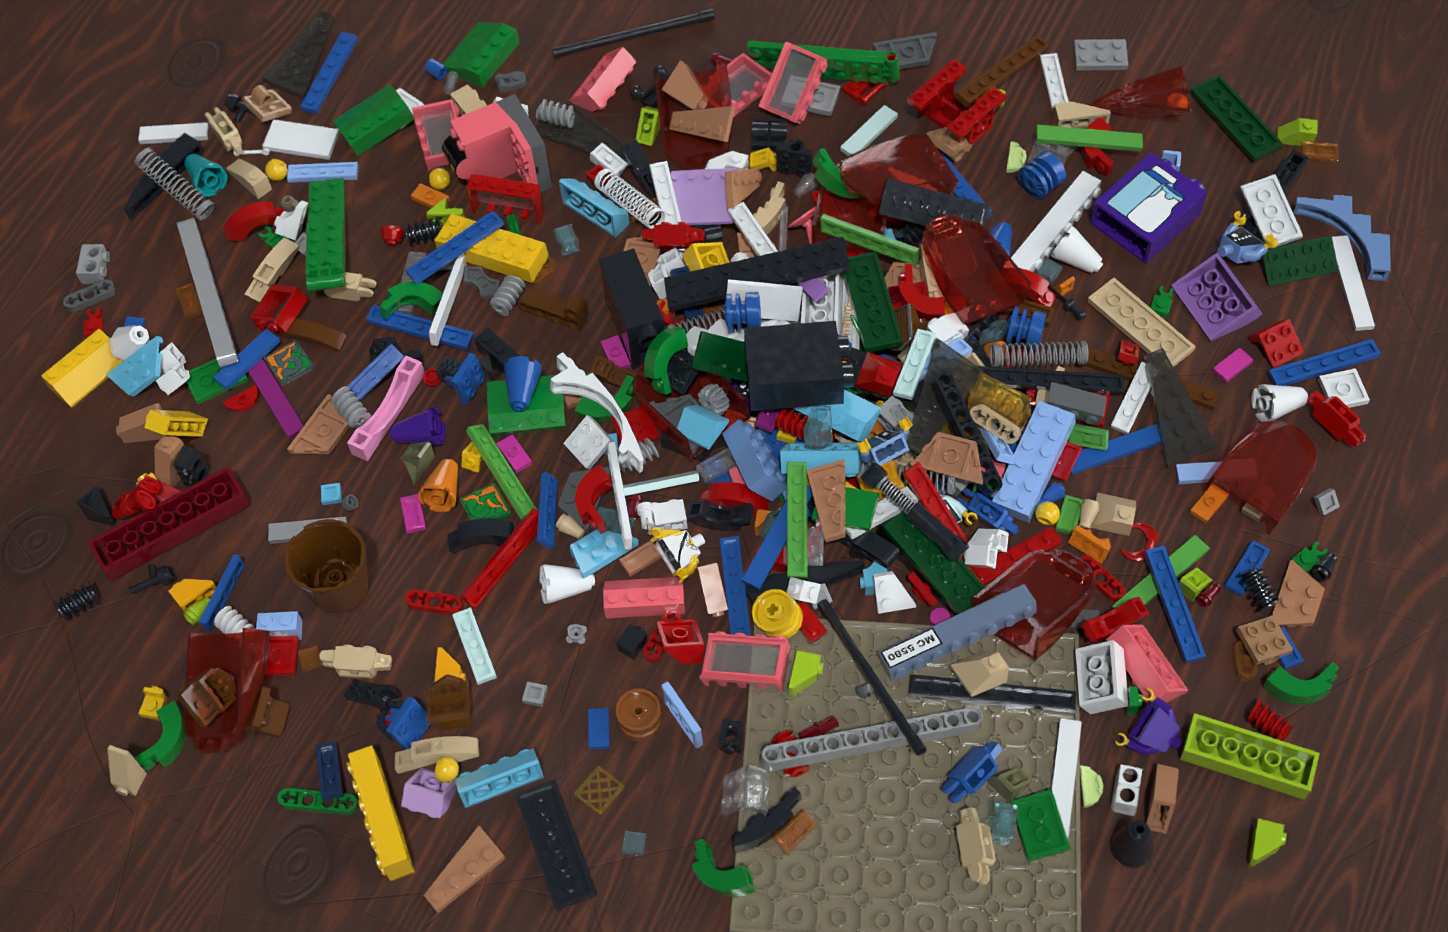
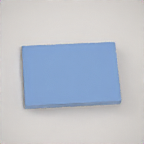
(682, 715)

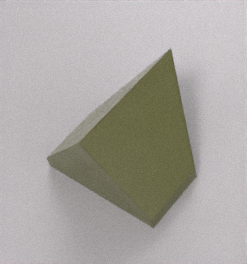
(417, 459)
(1010, 783)

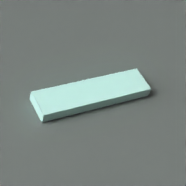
(869, 131)
(914, 364)
(662, 482)
(474, 646)

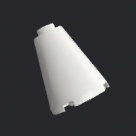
(1077, 252)
(1277, 400)
(562, 582)

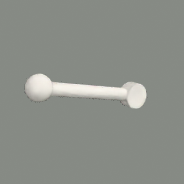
(265, 151)

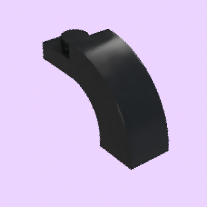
(719, 517)
(479, 531)

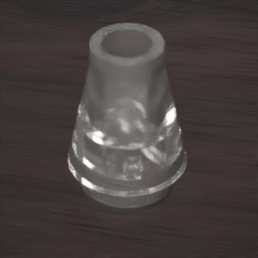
(806, 184)

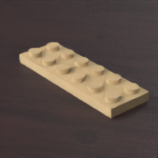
(1140, 321)

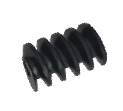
(423, 231)
(910, 234)
(1260, 589)
(76, 602)

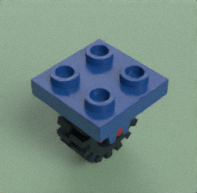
(462, 377)
(404, 722)

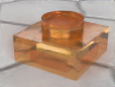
(310, 658)

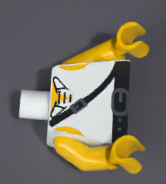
(678, 550)

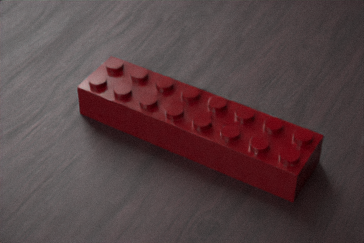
(168, 524)

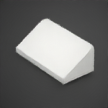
(608, 159)

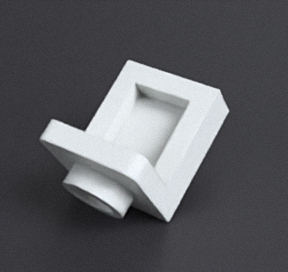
(803, 590)

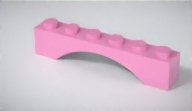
(370, 434)

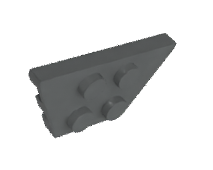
(911, 51)
(673, 410)
(567, 500)

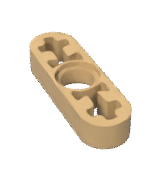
(1003, 422)

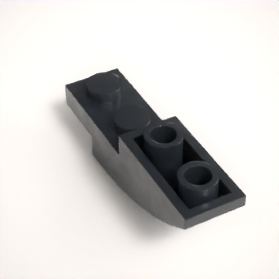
(639, 167)
(761, 829)

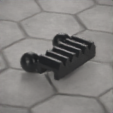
(649, 97)

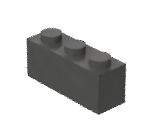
(1084, 404)

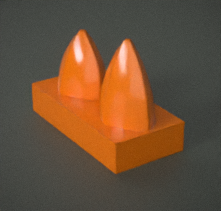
(1090, 544)

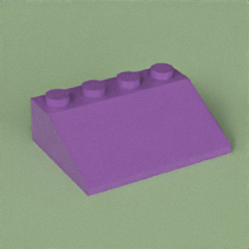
(1216, 298)

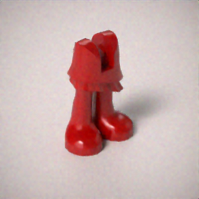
(140, 497)

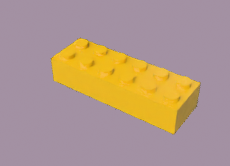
(499, 251)
(379, 814)

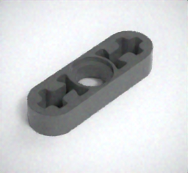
(79, 305)

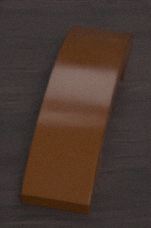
(315, 332)
(609, 372)

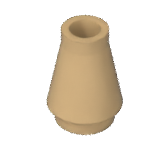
(1088, 513)
(569, 526)

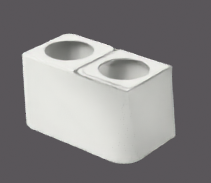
(1117, 803)

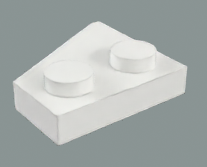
(890, 593)

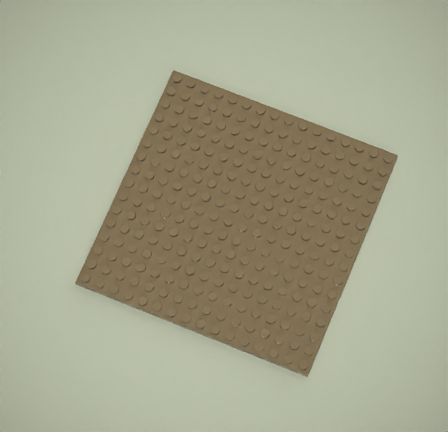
(884, 824)

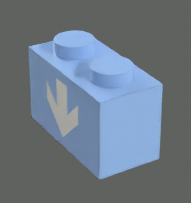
(281, 623)

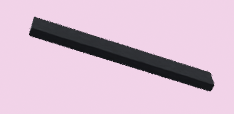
(1042, 378)
(1002, 695)

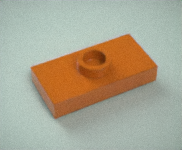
(428, 196)
(1209, 503)

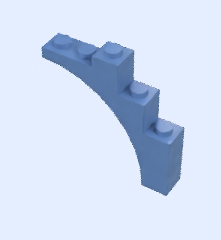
(1338, 214)

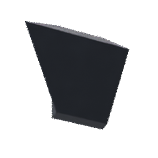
(95, 507)

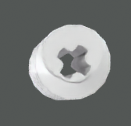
(230, 621)

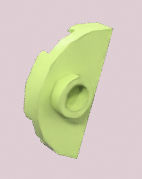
(1016, 158)
(1090, 785)

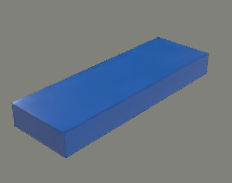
(1252, 559)

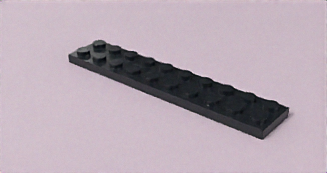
(774, 268)

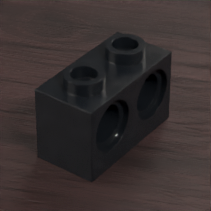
(191, 466)

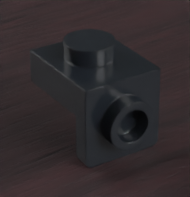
(381, 344)

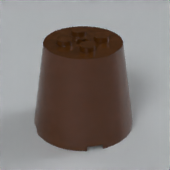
(329, 565)

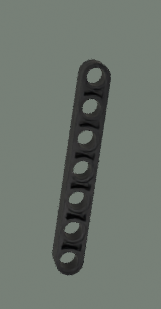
(966, 424)
(867, 544)

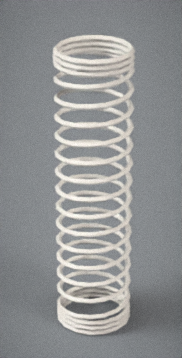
(609, 184)

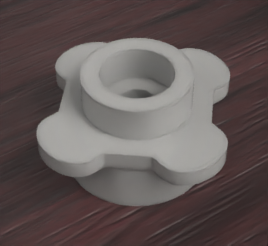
(572, 629)

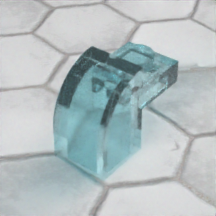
(566, 240)

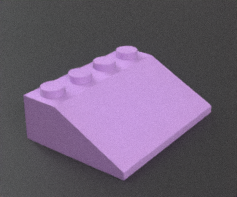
(701, 196)

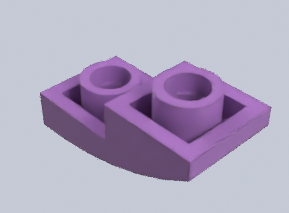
(814, 288)

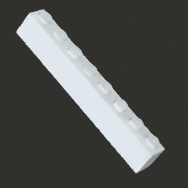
(1057, 222)

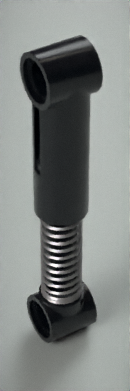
(950, 543)

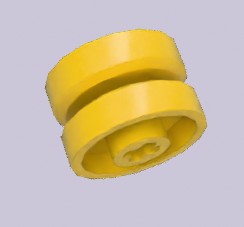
(777, 614)

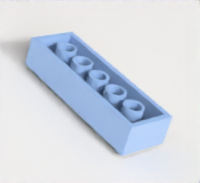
(1034, 460)

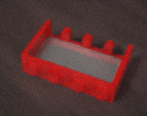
(507, 194)

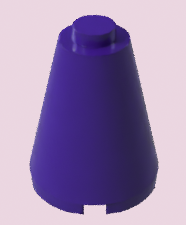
(420, 428)

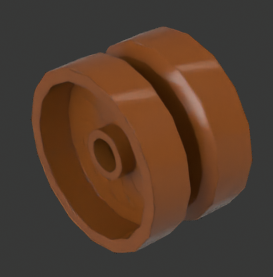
(639, 714)

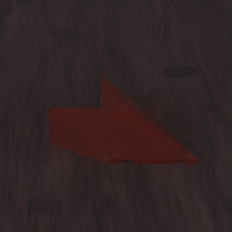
(1149, 96)

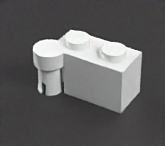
(663, 515)

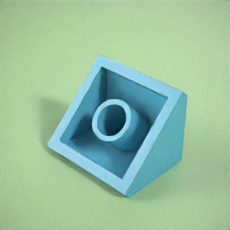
(701, 425)

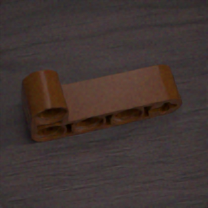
(569, 314)

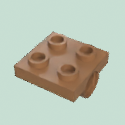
(266, 104)
(949, 144)
(1264, 640)

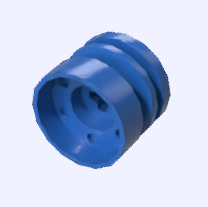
(1041, 175)
(742, 311)
(1025, 328)

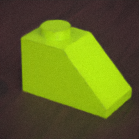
(648, 126)
(1298, 131)
(805, 671)
(1266, 840)

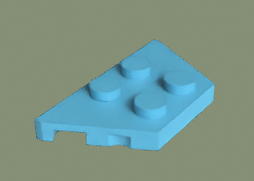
(139, 369)
(598, 550)

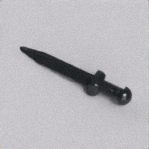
(1069, 305)

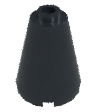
(1132, 844)

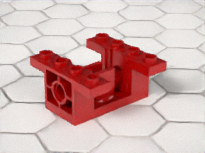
(939, 105)

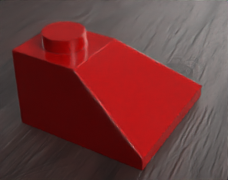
(879, 374)
(682, 640)

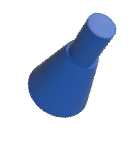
(1053, 493)

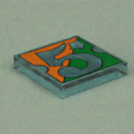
(289, 362)

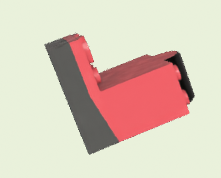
(497, 144)

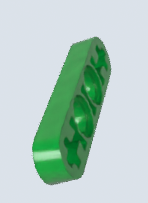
(317, 805)

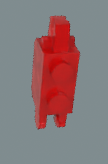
(671, 236)
(1337, 418)

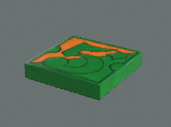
(486, 504)

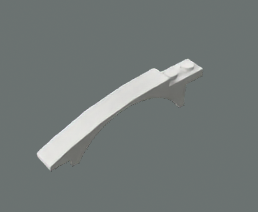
(574, 381)

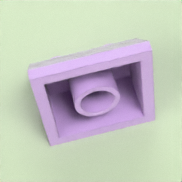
(428, 795)

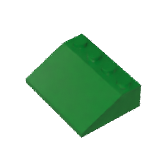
(482, 52)
(374, 119)
(543, 414)

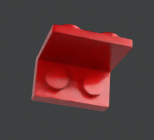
(1278, 342)

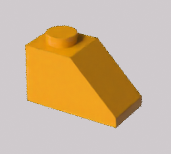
(191, 591)
(447, 665)

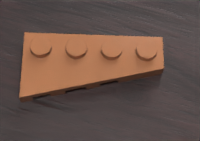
(708, 123)
(741, 184)
(829, 494)
(467, 867)

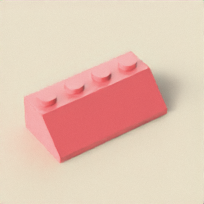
(604, 80)
(643, 597)
(1147, 663)

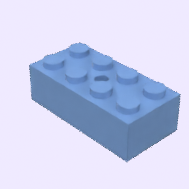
(755, 460)

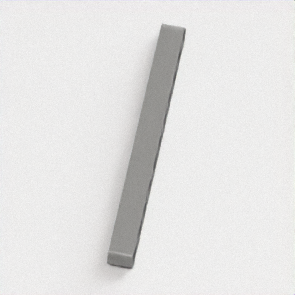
(207, 293)
(863, 744)

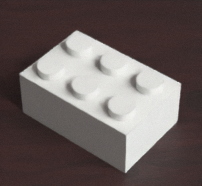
(1101, 677)

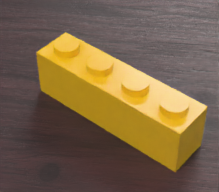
(175, 423)

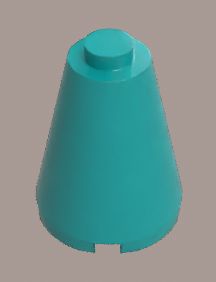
(205, 174)

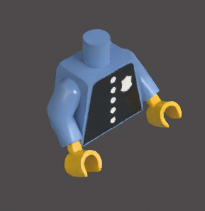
(1241, 245)
(886, 444)

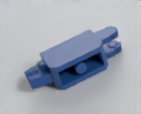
(988, 512)
(972, 771)

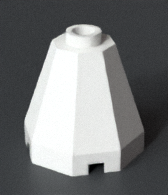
(127, 341)

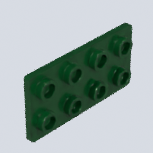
(1300, 261)
(720, 356)

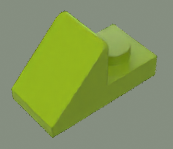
(443, 212)
(1194, 583)

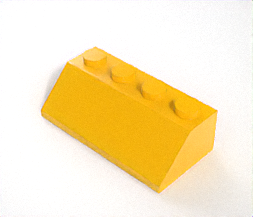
(82, 369)

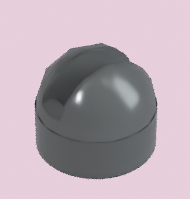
(354, 503)
(864, 690)

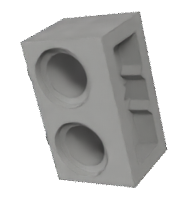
(92, 263)

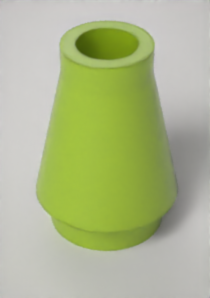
(196, 611)

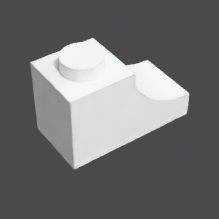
(290, 223)

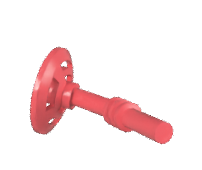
(805, 221)

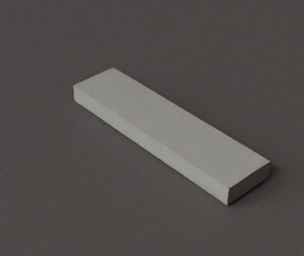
(285, 531)

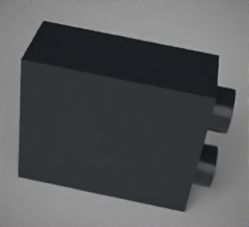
(630, 304)
(796, 365)

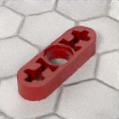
(1101, 587)
(428, 596)
(650, 645)

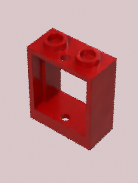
(275, 295)

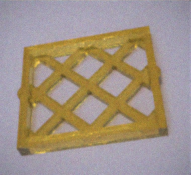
(587, 782)

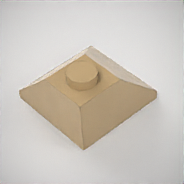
(1115, 514)
(981, 671)

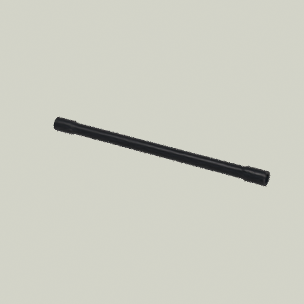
(567, 49)
(911, 737)

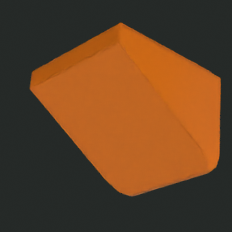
(1065, 285)
(759, 521)

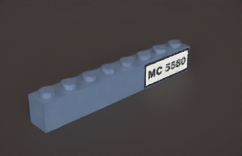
(958, 632)

